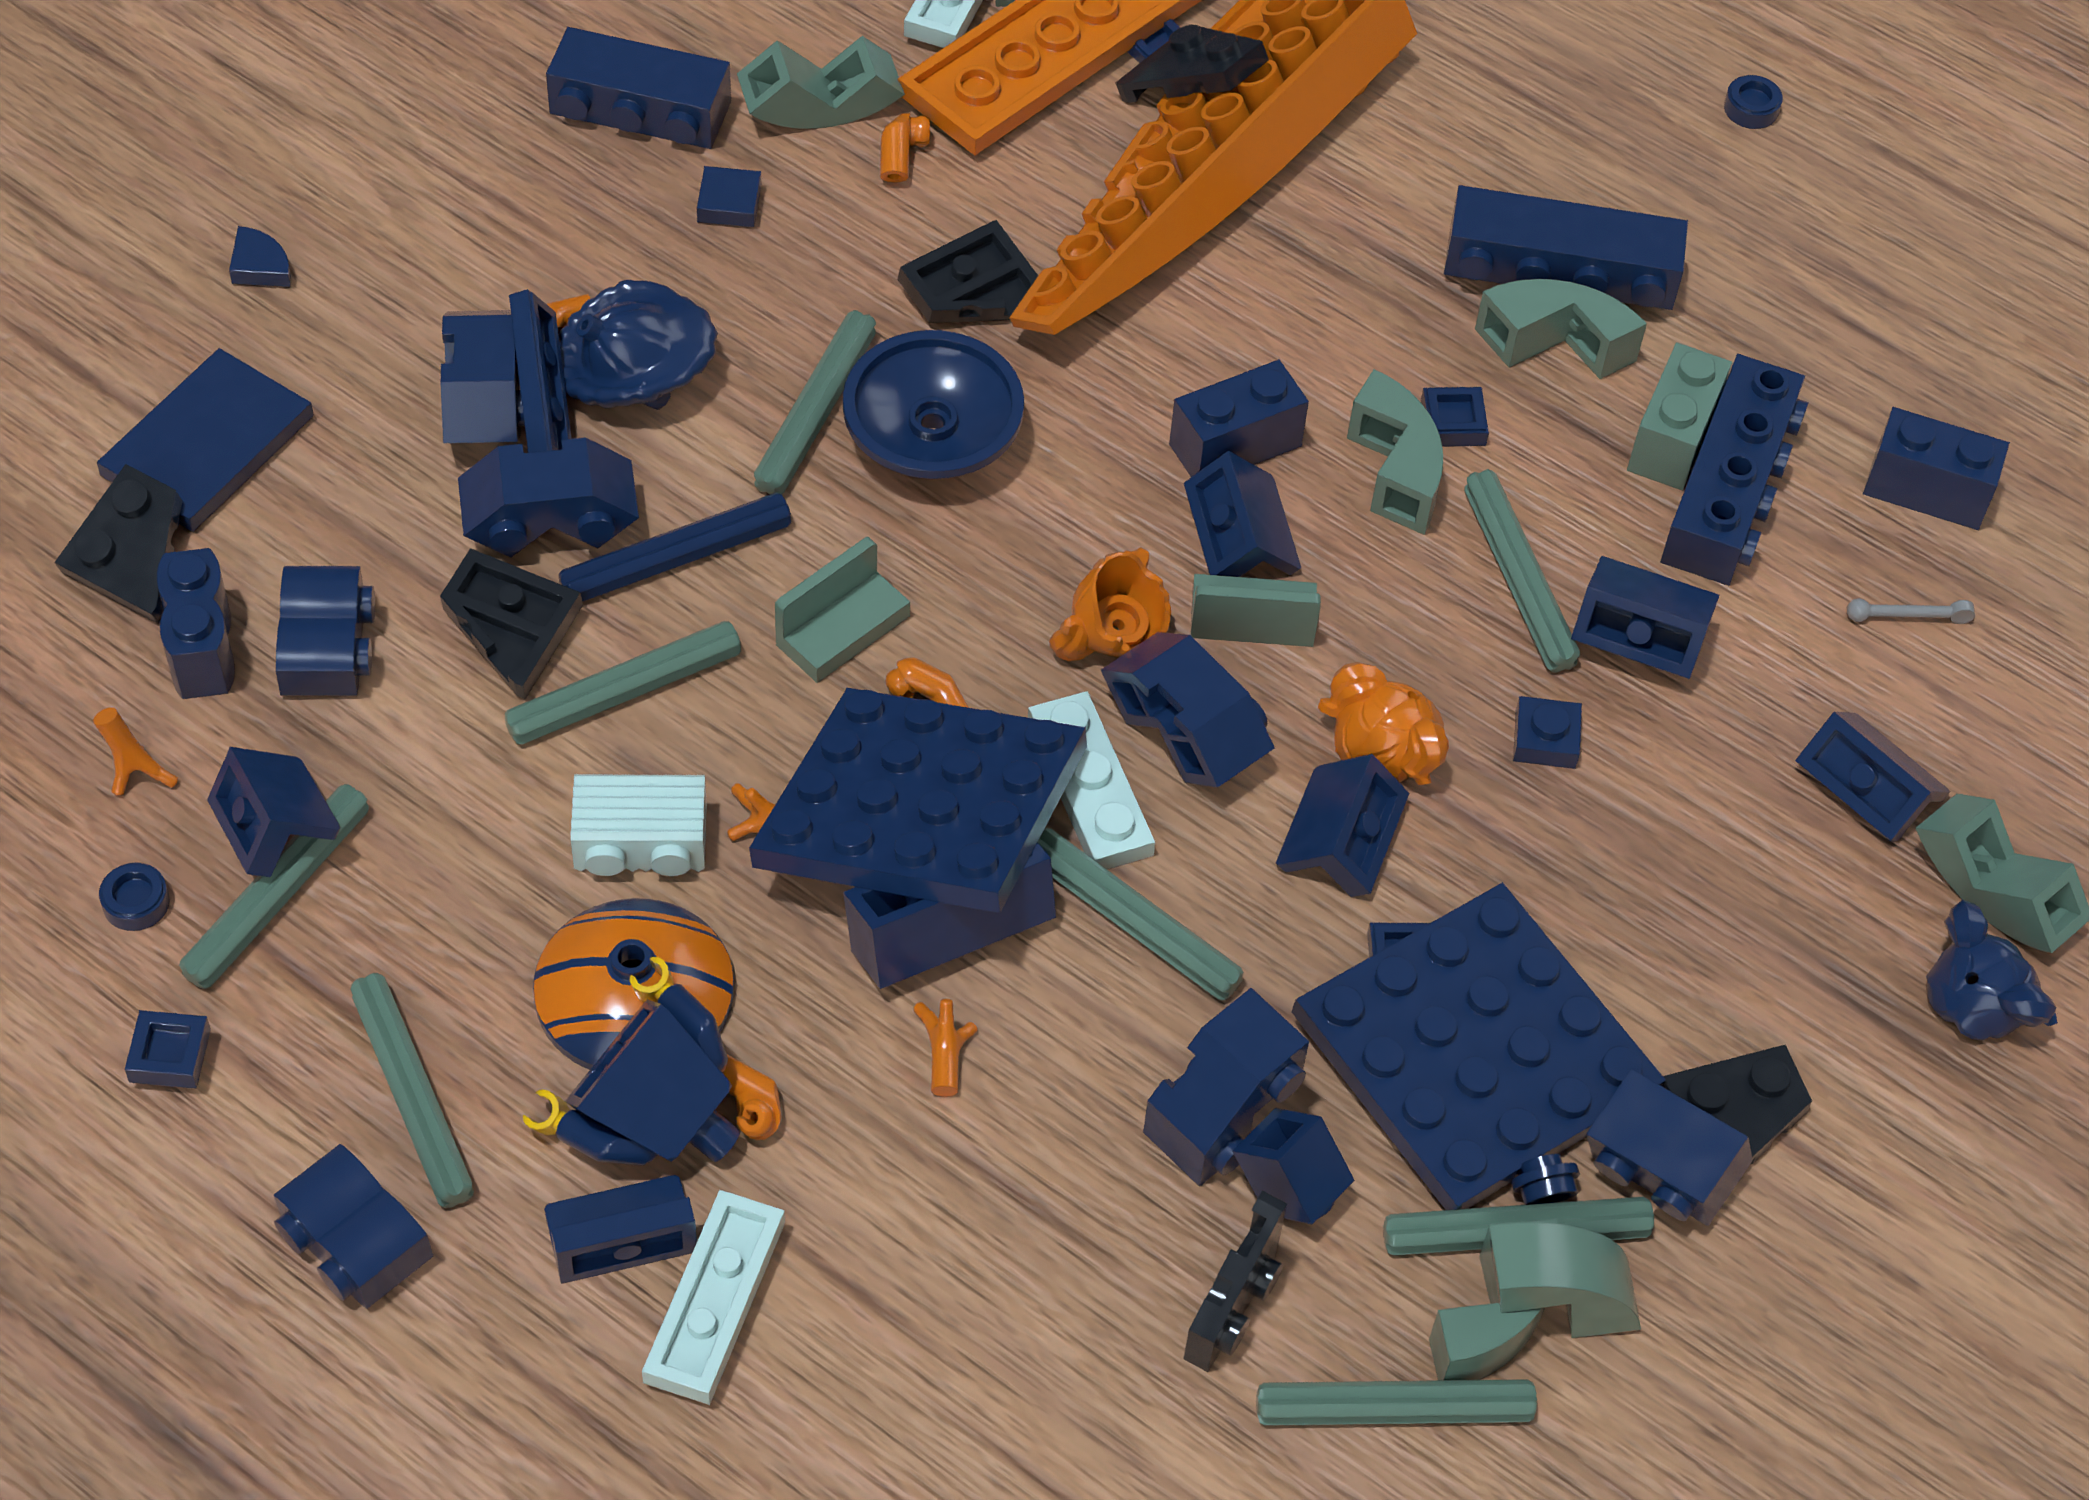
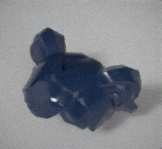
(2007, 984)

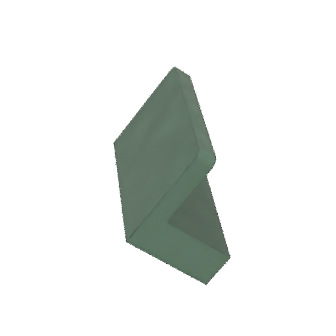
(1254, 610)
(838, 612)

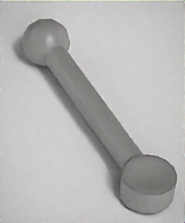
(1959, 611)

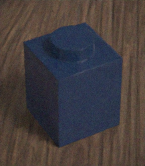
(1296, 1162)

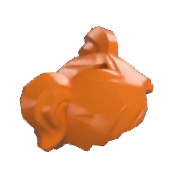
(1114, 594)
(1385, 721)

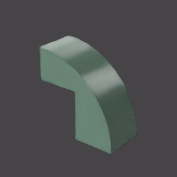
(800, 95)
(1540, 313)
(1399, 426)
(2018, 893)
(1564, 1266)
(1480, 1338)

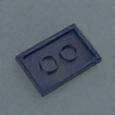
(210, 434)

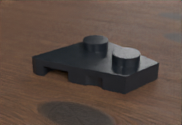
(1195, 62)
(969, 278)
(124, 542)
(510, 616)
(1751, 1093)
(1242, 1276)

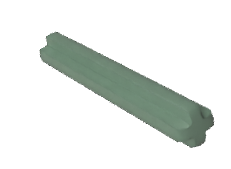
(814, 403)
(1522, 571)
(622, 682)
(267, 895)
(1141, 917)
(412, 1091)
(1468, 1227)
(1396, 1402)

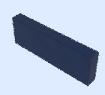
(539, 372)

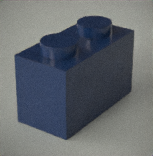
(1246, 414)
(1936, 468)
(1645, 616)
(1668, 1149)

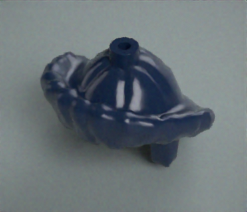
(635, 345)

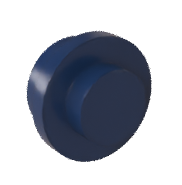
(1546, 1180)

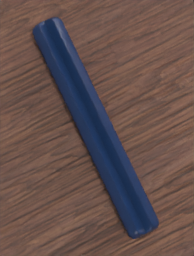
(677, 547)

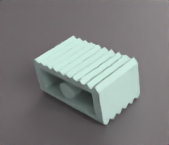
(638, 823)

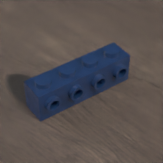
(1531, 237)
(1733, 471)

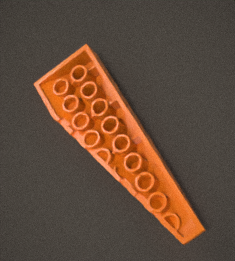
(1217, 148)

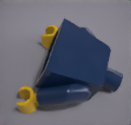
(650, 1085)

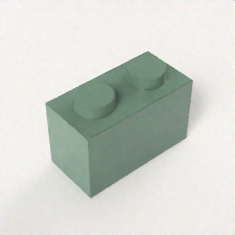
(1679, 416)

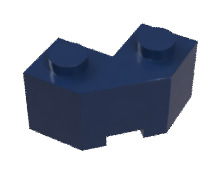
(480, 378)
(521, 495)
(1195, 703)
(1237, 1068)

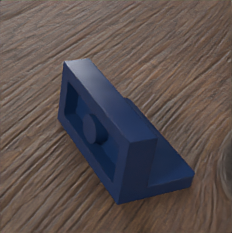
(1240, 518)
(1870, 773)
(265, 800)
(1345, 822)
(621, 1228)

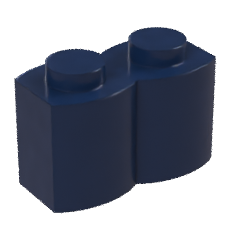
(195, 623)
(322, 629)
(351, 1227)

